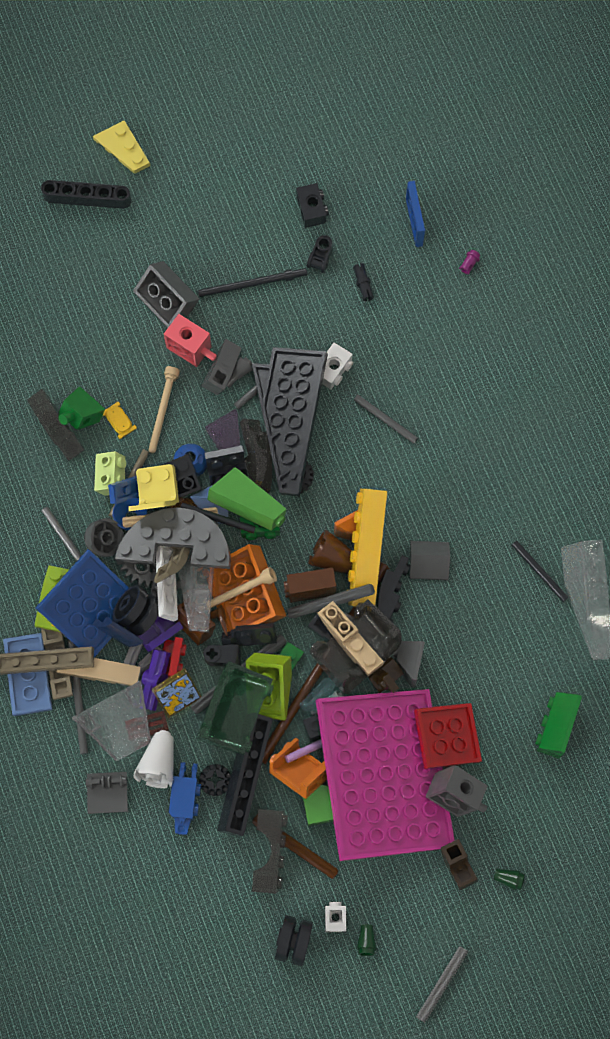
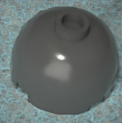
(103, 537)

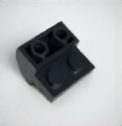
(223, 461)
(186, 475)

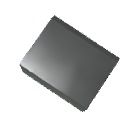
(429, 560)

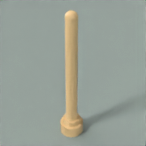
(171, 375)
(267, 576)

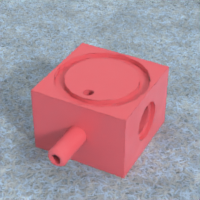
(188, 341)

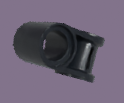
(320, 257)
(223, 654)

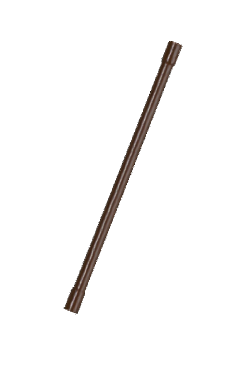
(304, 692)

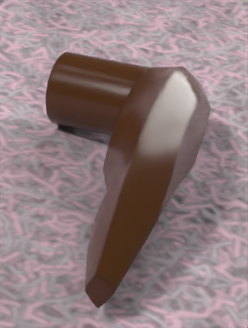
(221, 615)

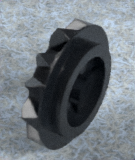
(208, 786)

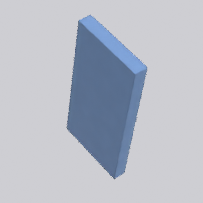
(29, 690)

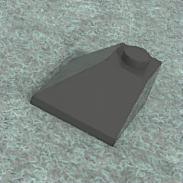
(409, 659)

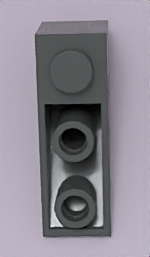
(222, 368)

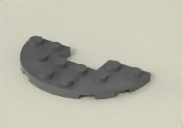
(175, 529)

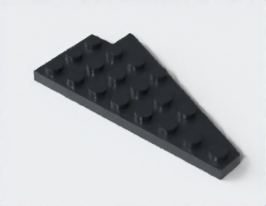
(289, 403)

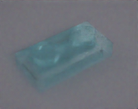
(323, 690)

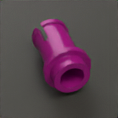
(469, 262)

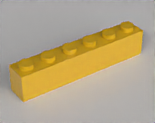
(367, 541)

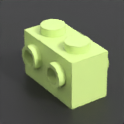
(108, 470)

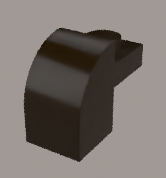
(386, 675)
(458, 865)

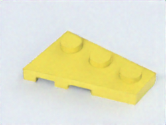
(123, 146)

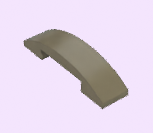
(176, 562)
(60, 683)

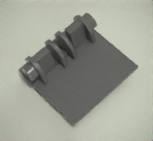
(107, 792)

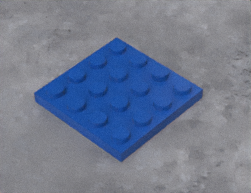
(79, 598)

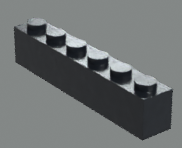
(244, 781)

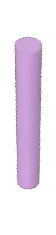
(303, 751)

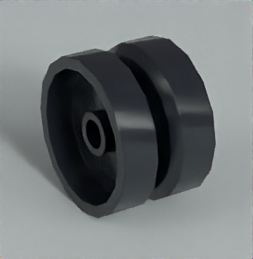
(136, 610)
(293, 940)

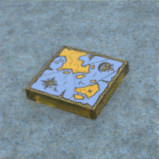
(176, 693)

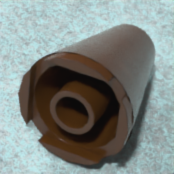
(331, 553)

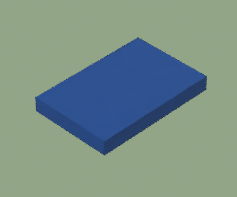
(415, 214)

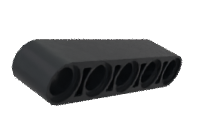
(93, 199)

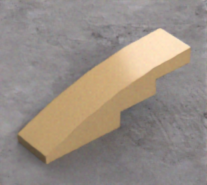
(107, 672)

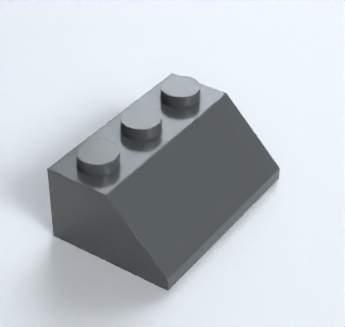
(165, 293)

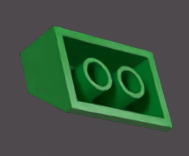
(558, 724)

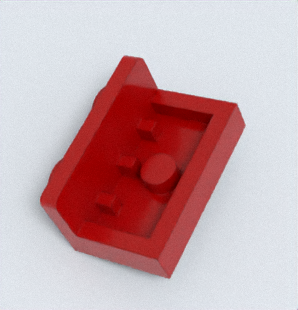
(177, 649)

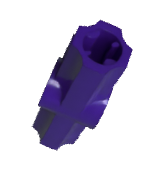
(153, 676)

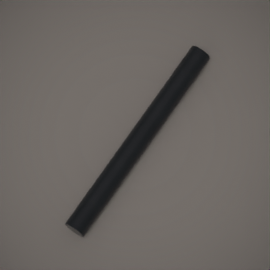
(222, 519)
(540, 571)

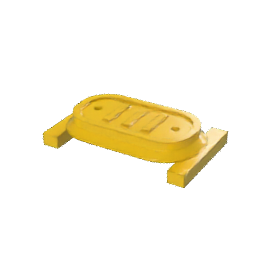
(119, 420)

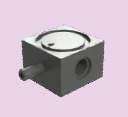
(457, 791)

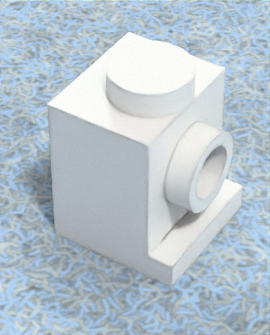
(335, 926)

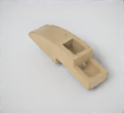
(349, 639)

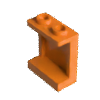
(302, 774)

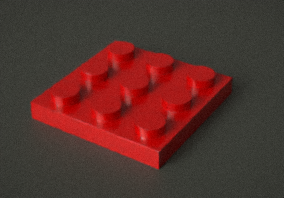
(447, 735)

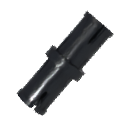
(363, 282)

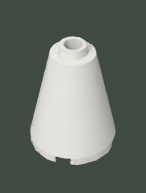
(157, 762)

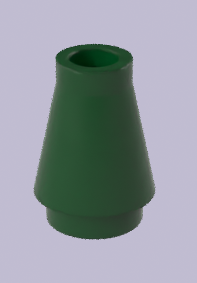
(510, 878)
(366, 942)

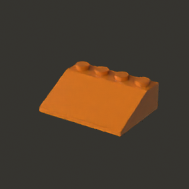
(254, 606)

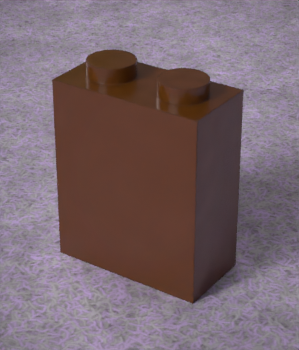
(310, 585)

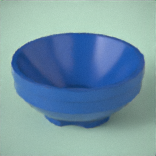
(199, 462)
(121, 509)

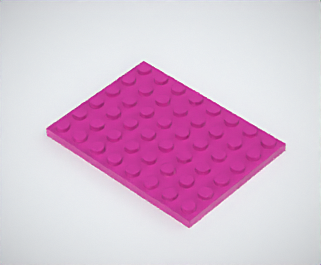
(380, 776)

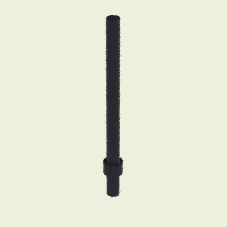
(286, 275)

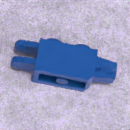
(183, 799)

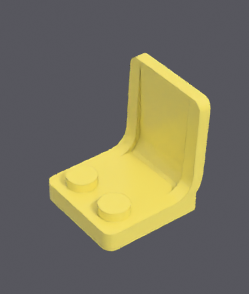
(156, 487)

